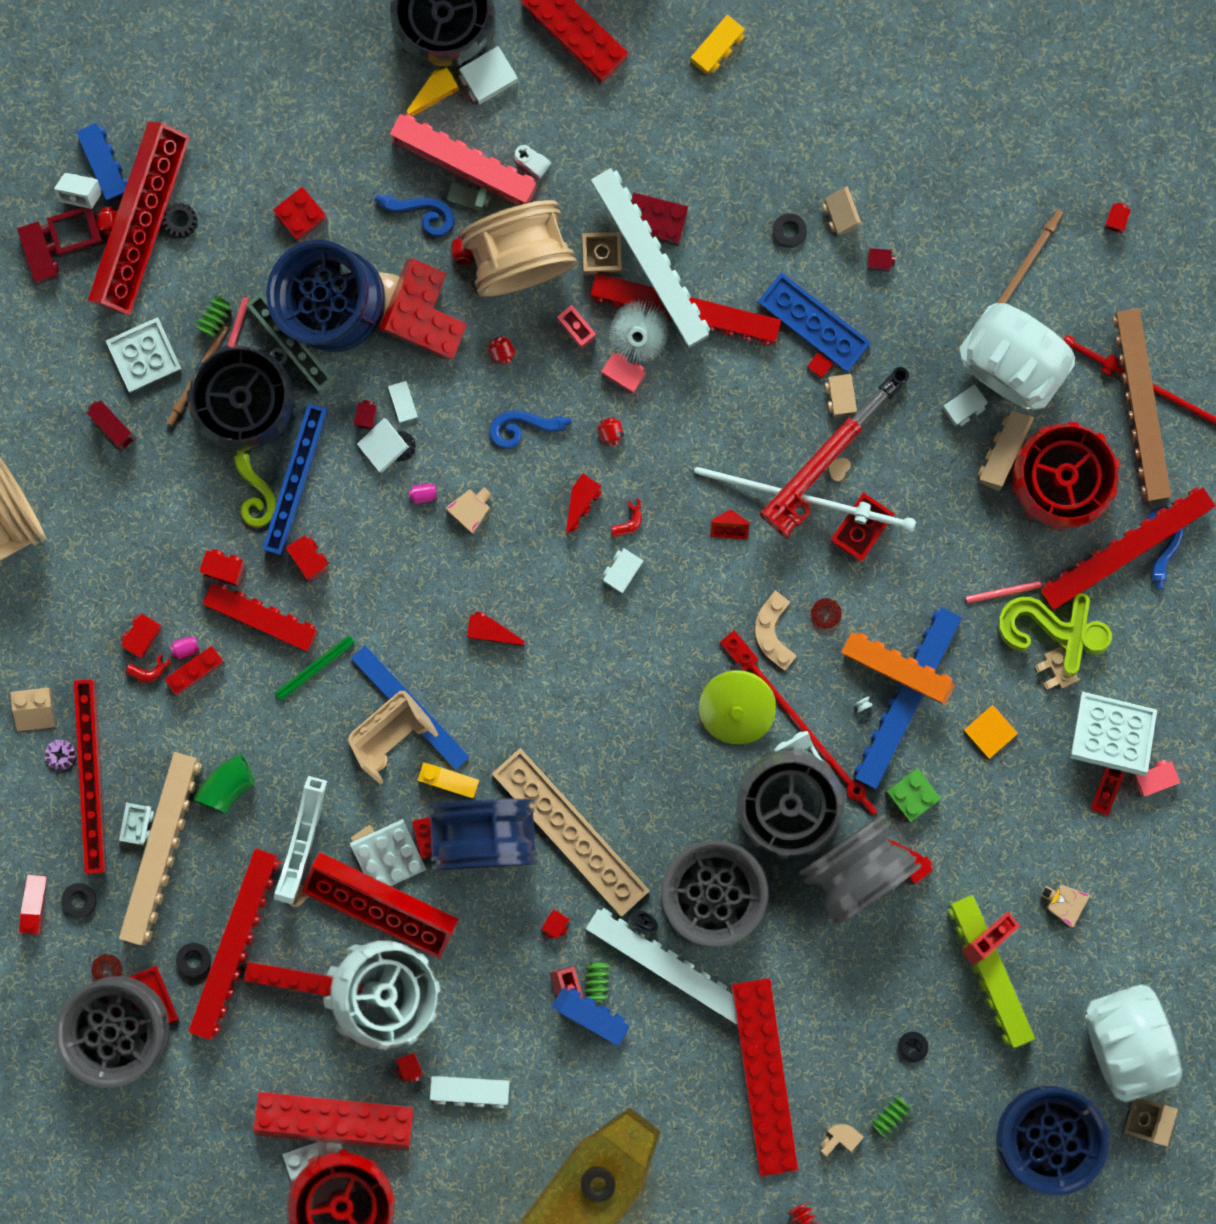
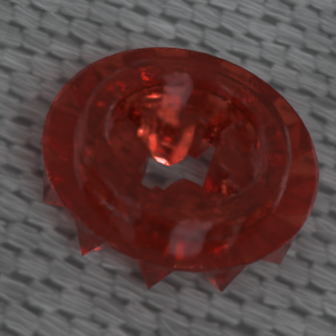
(833, 608)
(107, 959)

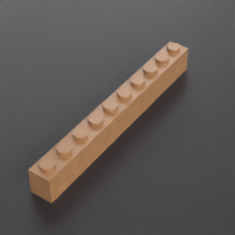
(1142, 403)

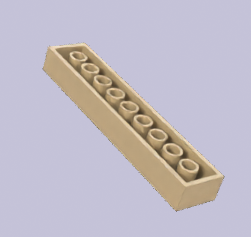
(160, 848)

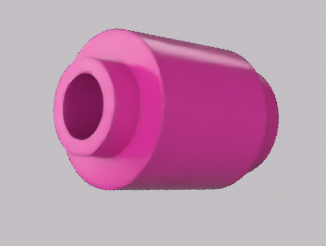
(423, 493)
(184, 647)

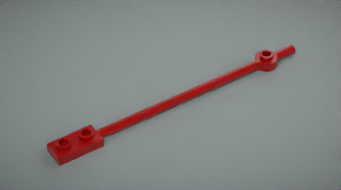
(746, 658)

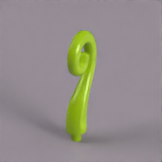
(244, 467)

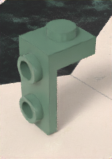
(468, 197)

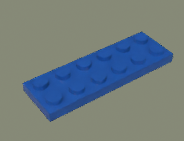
(814, 322)

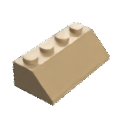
(1005, 451)

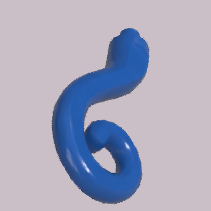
(397, 206)
(549, 425)
(1159, 568)

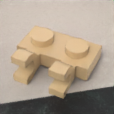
(1055, 661)

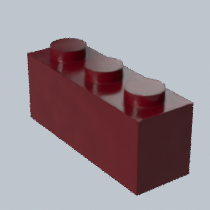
(38, 252)

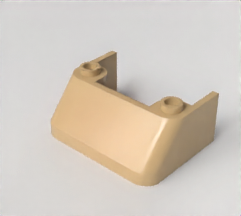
(386, 729)

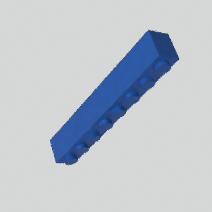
(295, 480)

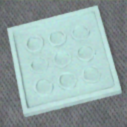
(1113, 734)

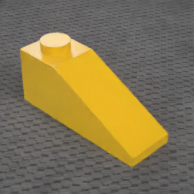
(436, 88)
(448, 780)

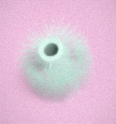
(639, 331)

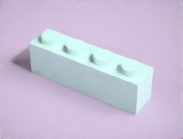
(469, 1090)

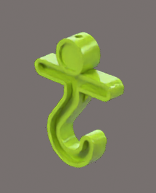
(1072, 636)

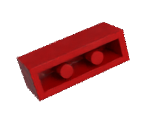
(194, 670)

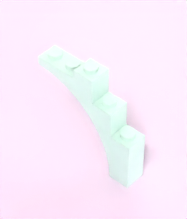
(301, 840)

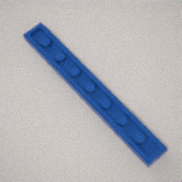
(390, 686)

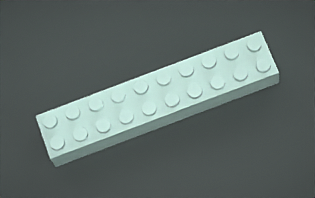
(650, 258)

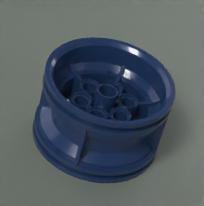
(291, 276)
(482, 834)
(1081, 1112)

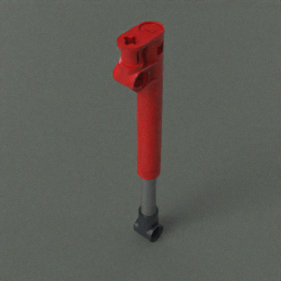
(782, 507)

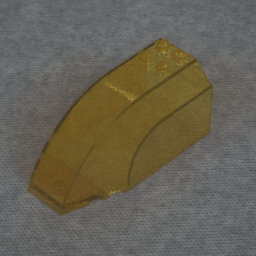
(621, 1146)

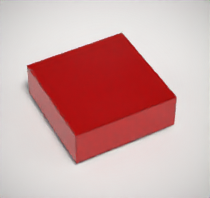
(820, 365)

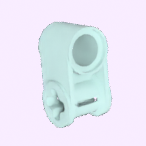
(534, 163)

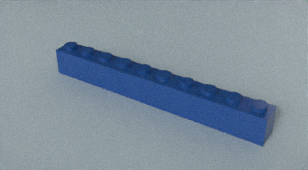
(906, 701)

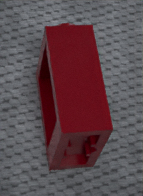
(96, 236)
(110, 424)

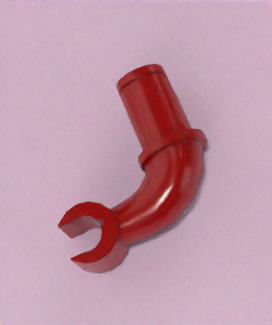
(632, 525)
(146, 676)

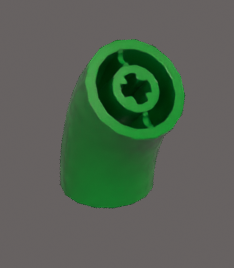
(226, 784)

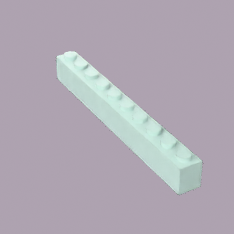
(663, 963)

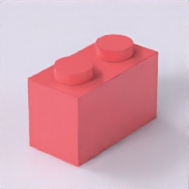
(576, 327)
(623, 373)
(1157, 778)

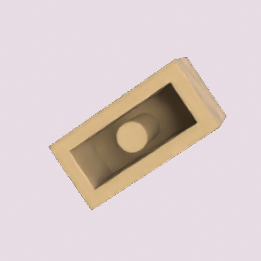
(841, 395)

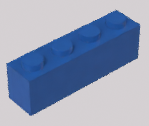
(102, 162)
(590, 1016)

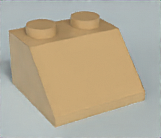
(841, 212)
(33, 709)
(1150, 1121)

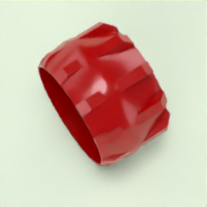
(1092, 448)
(340, 1165)

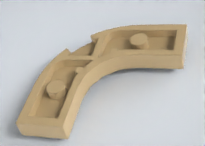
(766, 634)

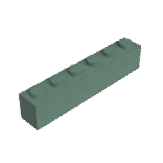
(294, 349)

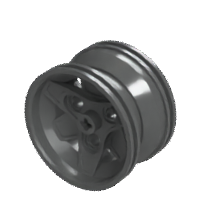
(859, 870)

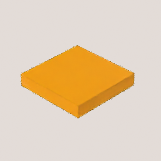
(990, 731)

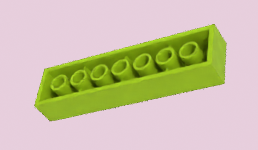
(992, 975)

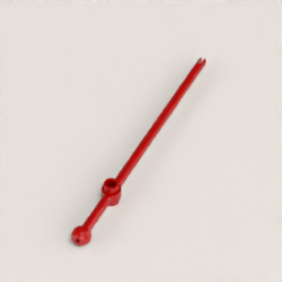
(1111, 364)

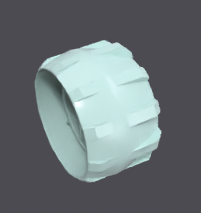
(1017, 356)
(417, 1002)
(1133, 1043)

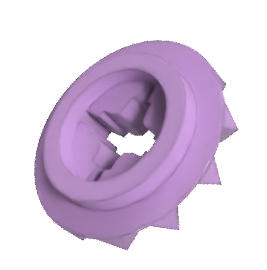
(67, 749)

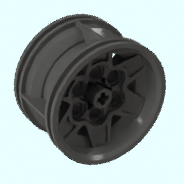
(729, 928)
(73, 1042)

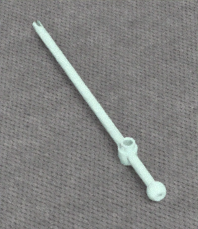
(862, 512)

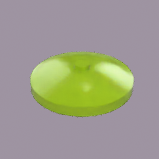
(737, 707)

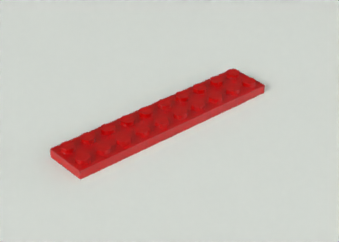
(764, 1077)

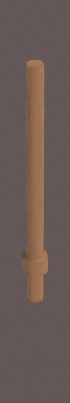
(1049, 228)
(179, 408)

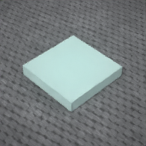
(382, 445)

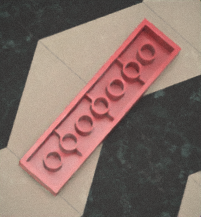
(463, 161)

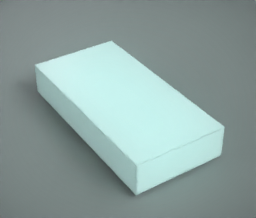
(402, 402)

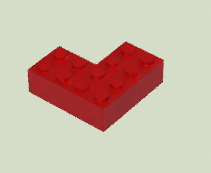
(412, 314)

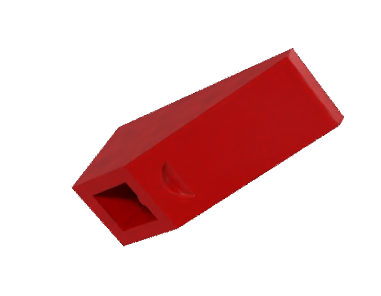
(582, 495)

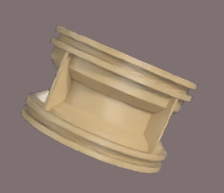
(518, 248)
(17, 519)

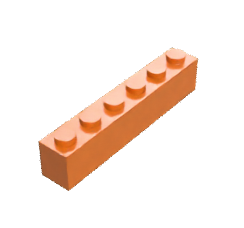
(897, 668)

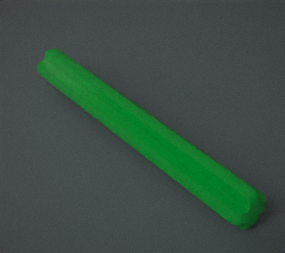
(315, 667)

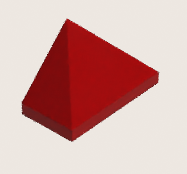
(729, 526)

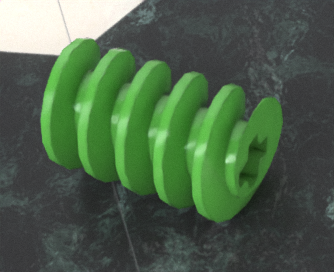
(214, 316)
(596, 981)
(890, 1116)

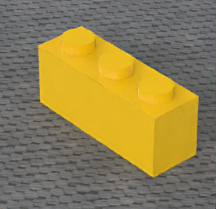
(718, 45)

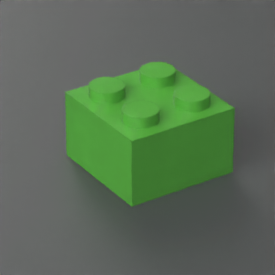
(913, 795)

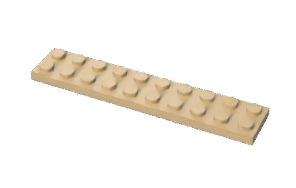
(572, 833)

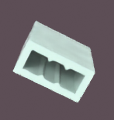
(487, 75)

